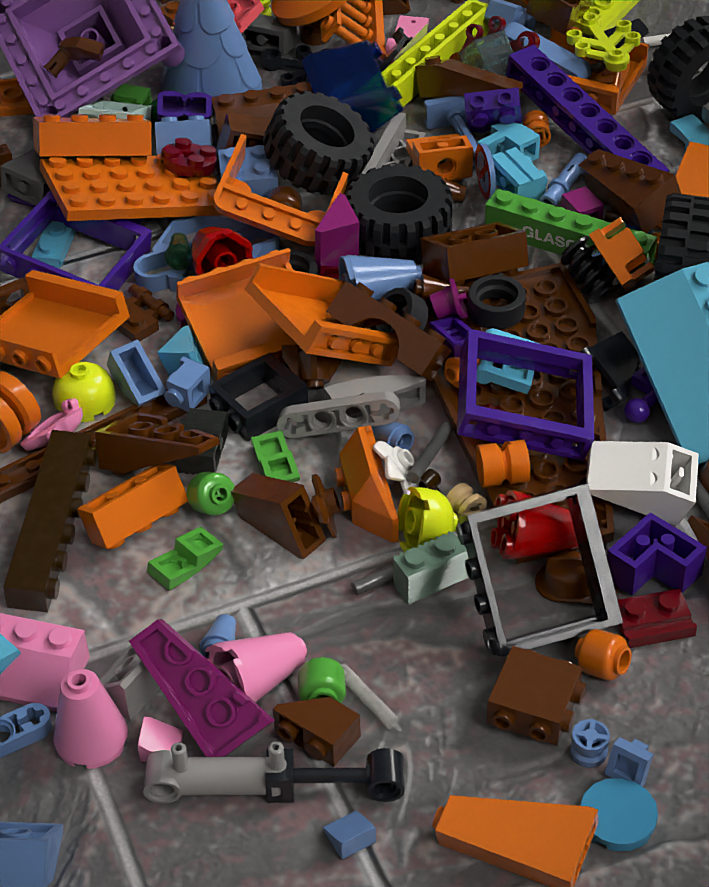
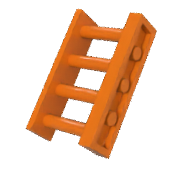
(369, 17)

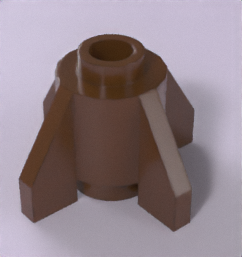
(310, 368)

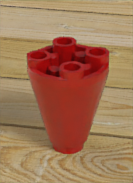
(532, 530)

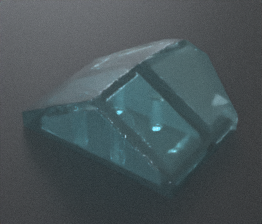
(488, 53)

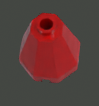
(218, 248)

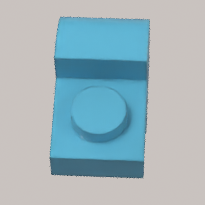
(510, 136)

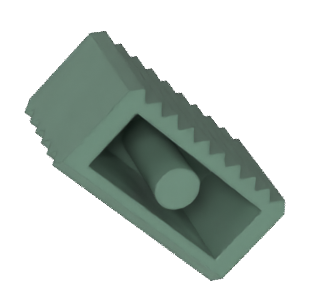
(429, 567)

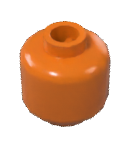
(603, 654)

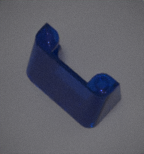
(355, 79)

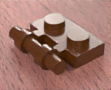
(143, 323)

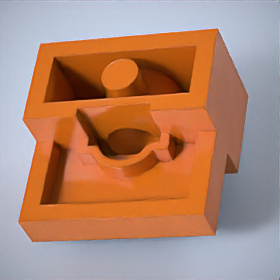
(431, 150)

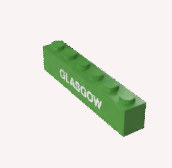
(553, 226)

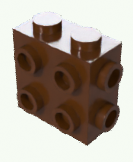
(536, 695)

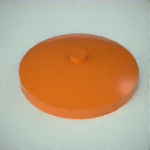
(303, 11)

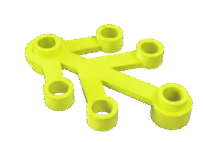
(614, 58)

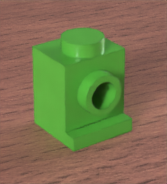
(132, 94)

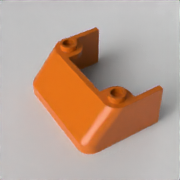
(236, 201)

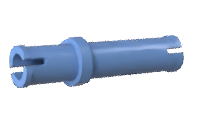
(564, 181)

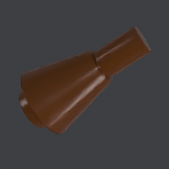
(428, 285)

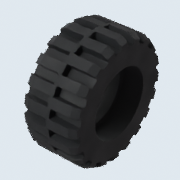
(675, 66)
(316, 141)
(398, 209)
(683, 234)

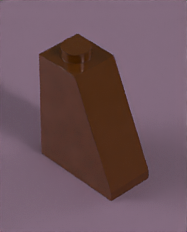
(280, 512)

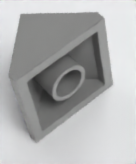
(129, 683)

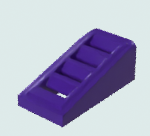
(453, 330)

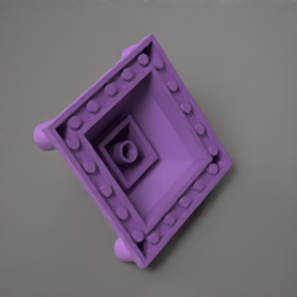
(133, 37)

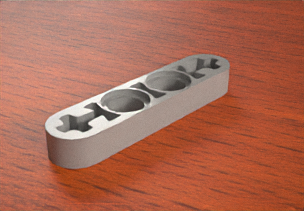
(336, 409)

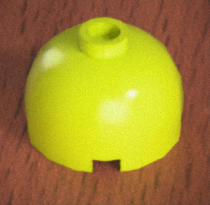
(88, 385)
(424, 516)

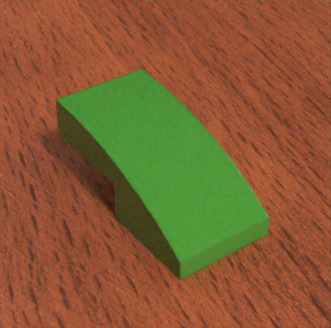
(274, 457)
(187, 558)

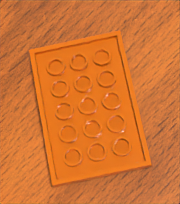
(126, 188)

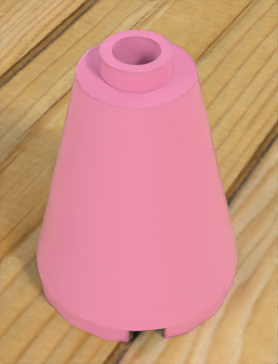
(258, 662)
(87, 722)

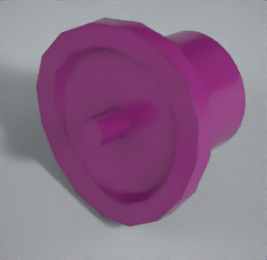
(449, 302)

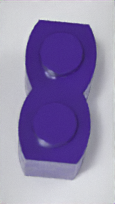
(182, 106)

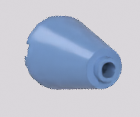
(378, 273)

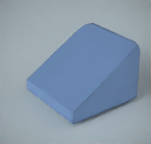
(350, 834)

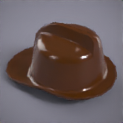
(564, 579)

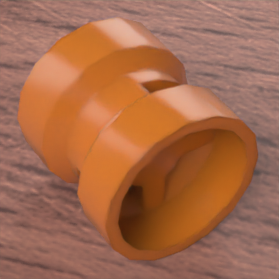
(539, 123)

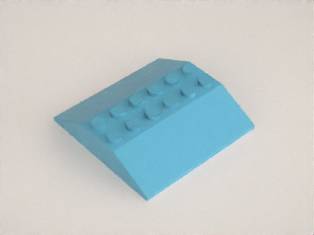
(672, 339)

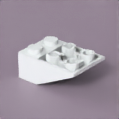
(644, 477)

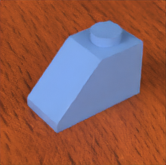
(135, 373)

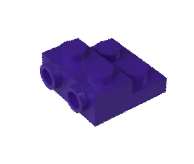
(491, 108)

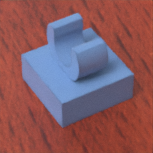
(629, 761)

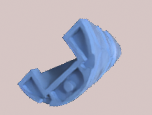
(214, 52)

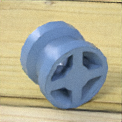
(584, 735)

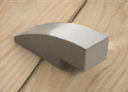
(409, 390)

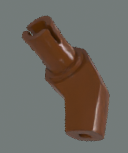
(74, 49)

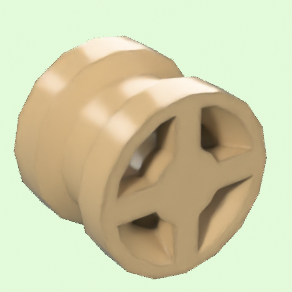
(464, 500)

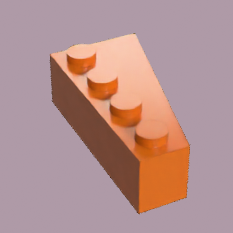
(92, 135)

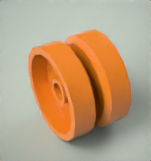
(17, 411)

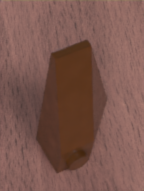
(147, 441)

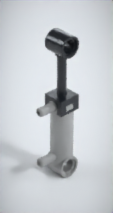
(174, 775)

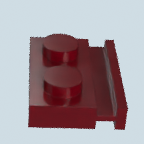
(655, 618)

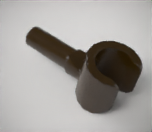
(430, 480)

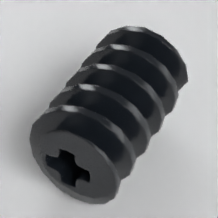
(588, 271)

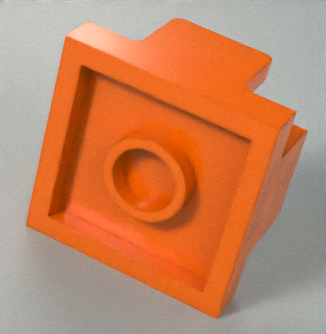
(622, 253)

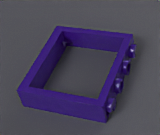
(115, 232)
(506, 426)

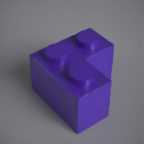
(656, 551)

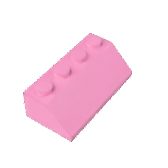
(45, 659)

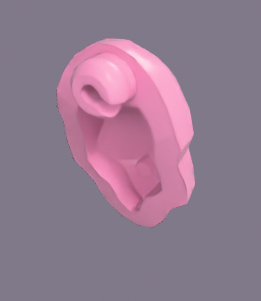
(64, 420)

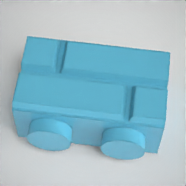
(518, 174)

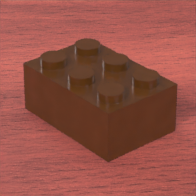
(475, 252)

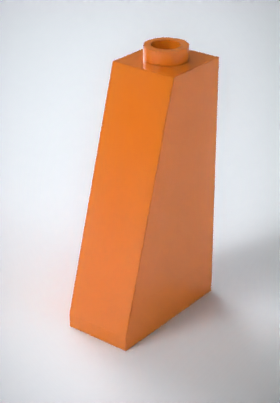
(520, 836)

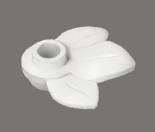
(397, 463)

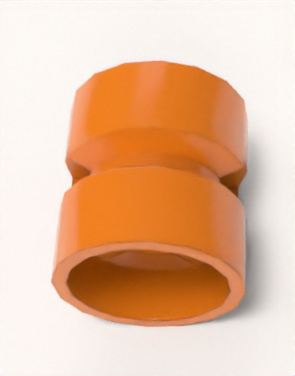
(503, 463)

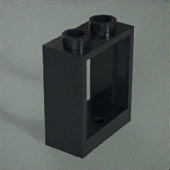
(258, 420)

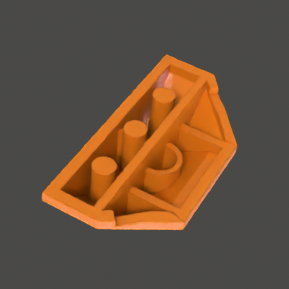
(366, 487)

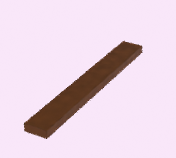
(23, 473)

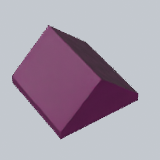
(337, 234)

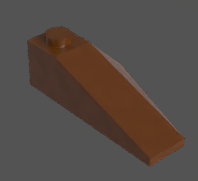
(453, 78)

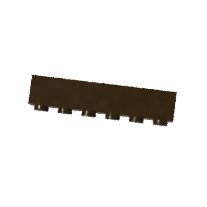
(49, 522)

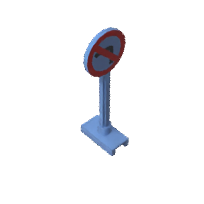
(451, 112)

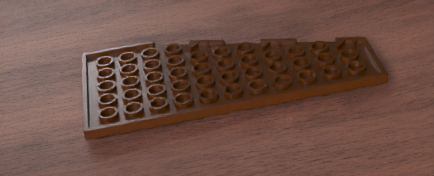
(556, 318)

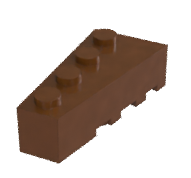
(629, 187)

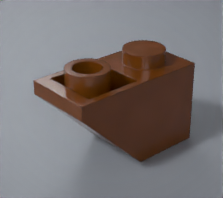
(319, 727)

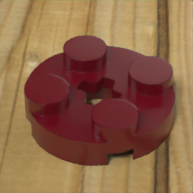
(185, 158)

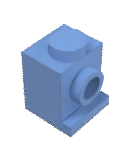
(188, 384)

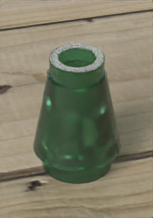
(179, 252)

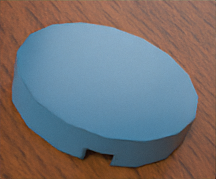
(624, 813)

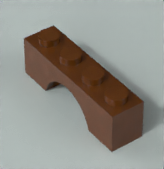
(417, 349)

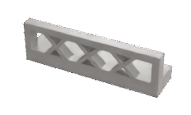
(392, 144)

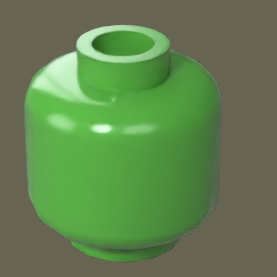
(210, 493)
(321, 679)

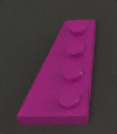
(202, 696)

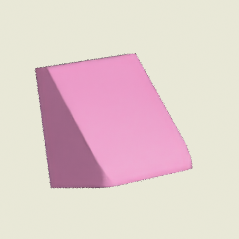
(157, 736)

